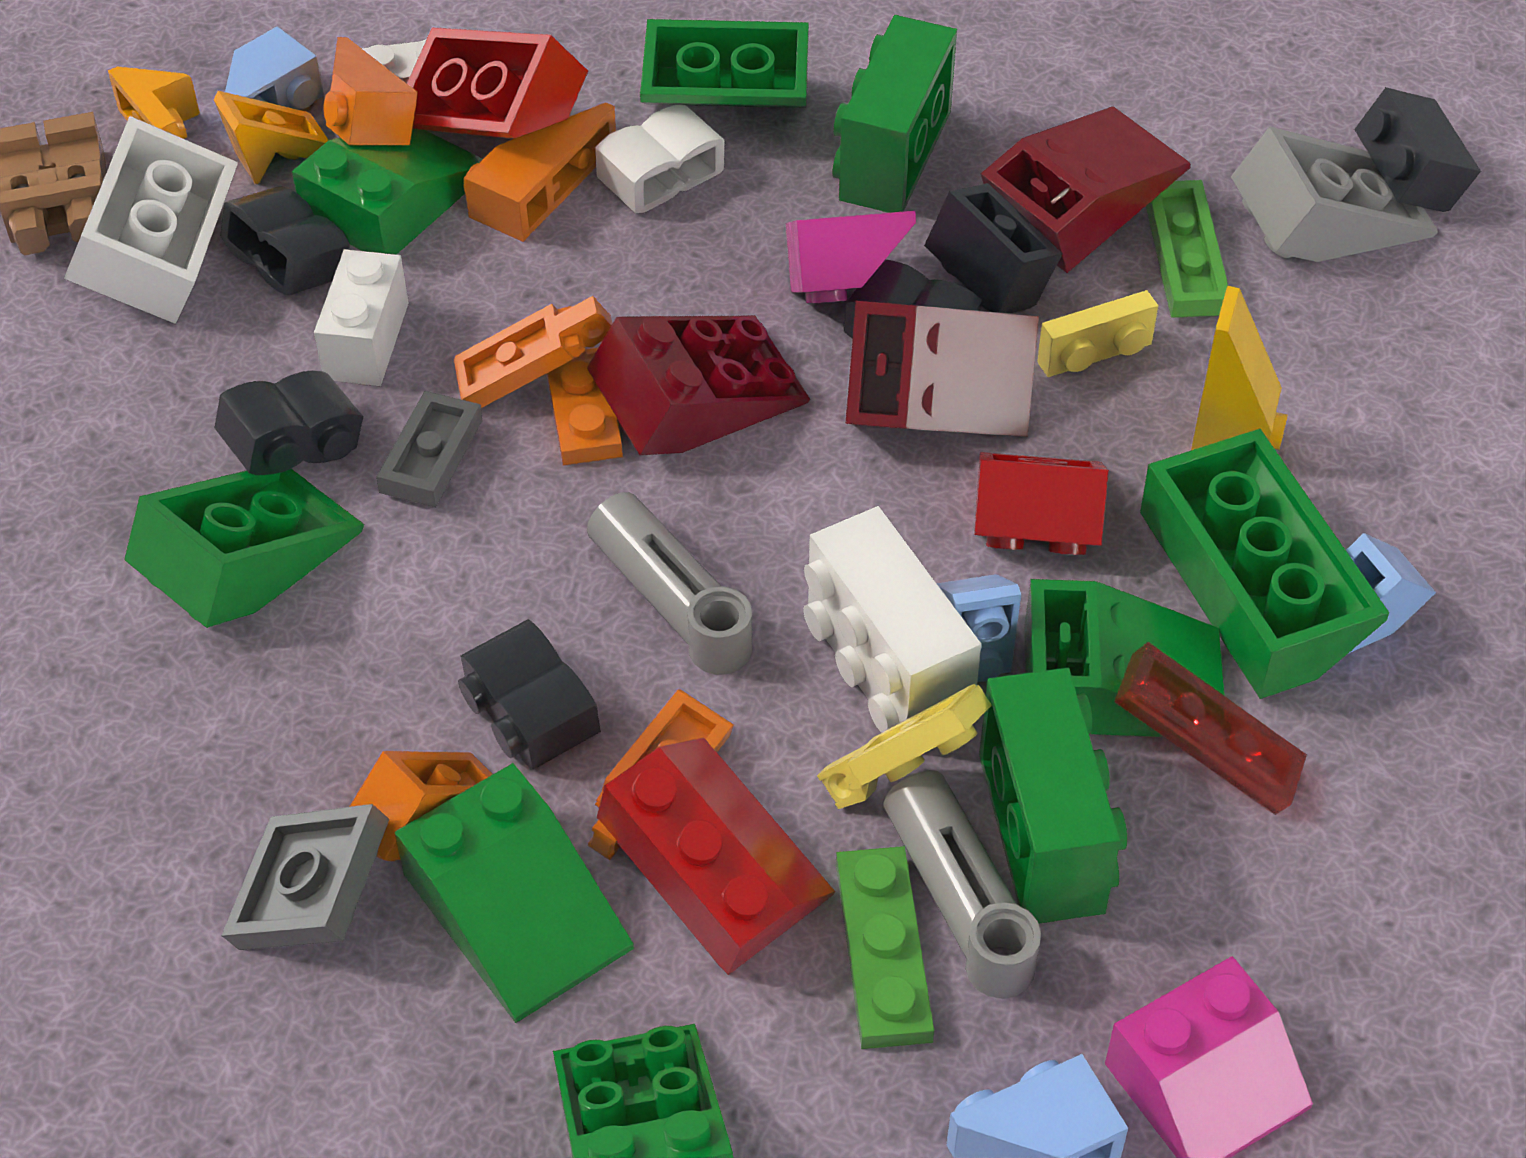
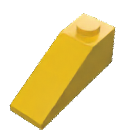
(1239, 382)

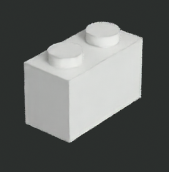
(361, 317)

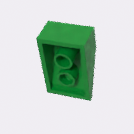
(384, 191)
(235, 541)
(512, 891)

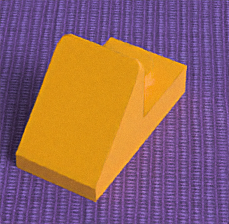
(155, 97)
(264, 128)

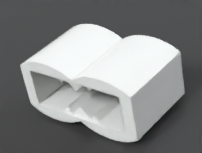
(659, 157)

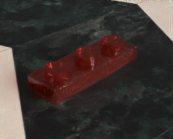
(1211, 728)

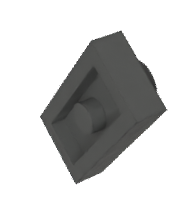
(429, 449)

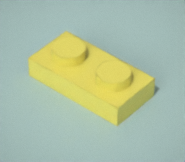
(1097, 334)

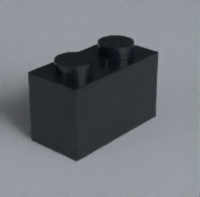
(1417, 150)
(992, 249)

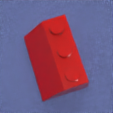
(493, 82)
(711, 850)

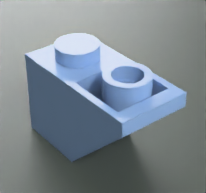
(276, 71)
(991, 612)
(1045, 1115)

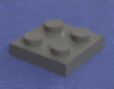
(306, 878)

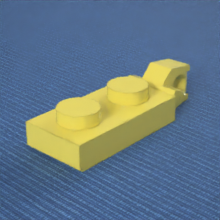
(901, 747)

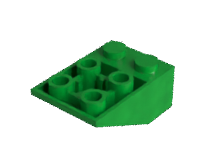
(1096, 633)
(641, 1097)

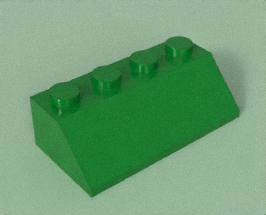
(1260, 561)

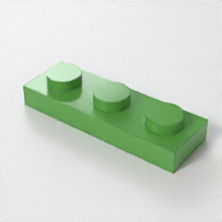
(1187, 250)
(884, 948)

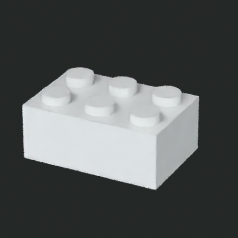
(152, 220)
(886, 619)

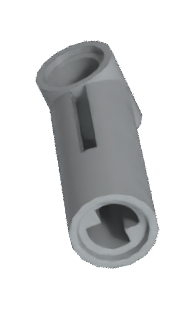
(704, 613)
(965, 885)

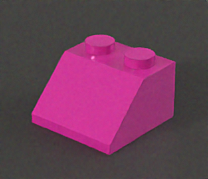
(841, 251)
(1209, 1064)

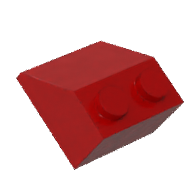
(1040, 501)

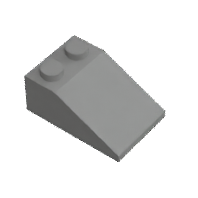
(1323, 199)

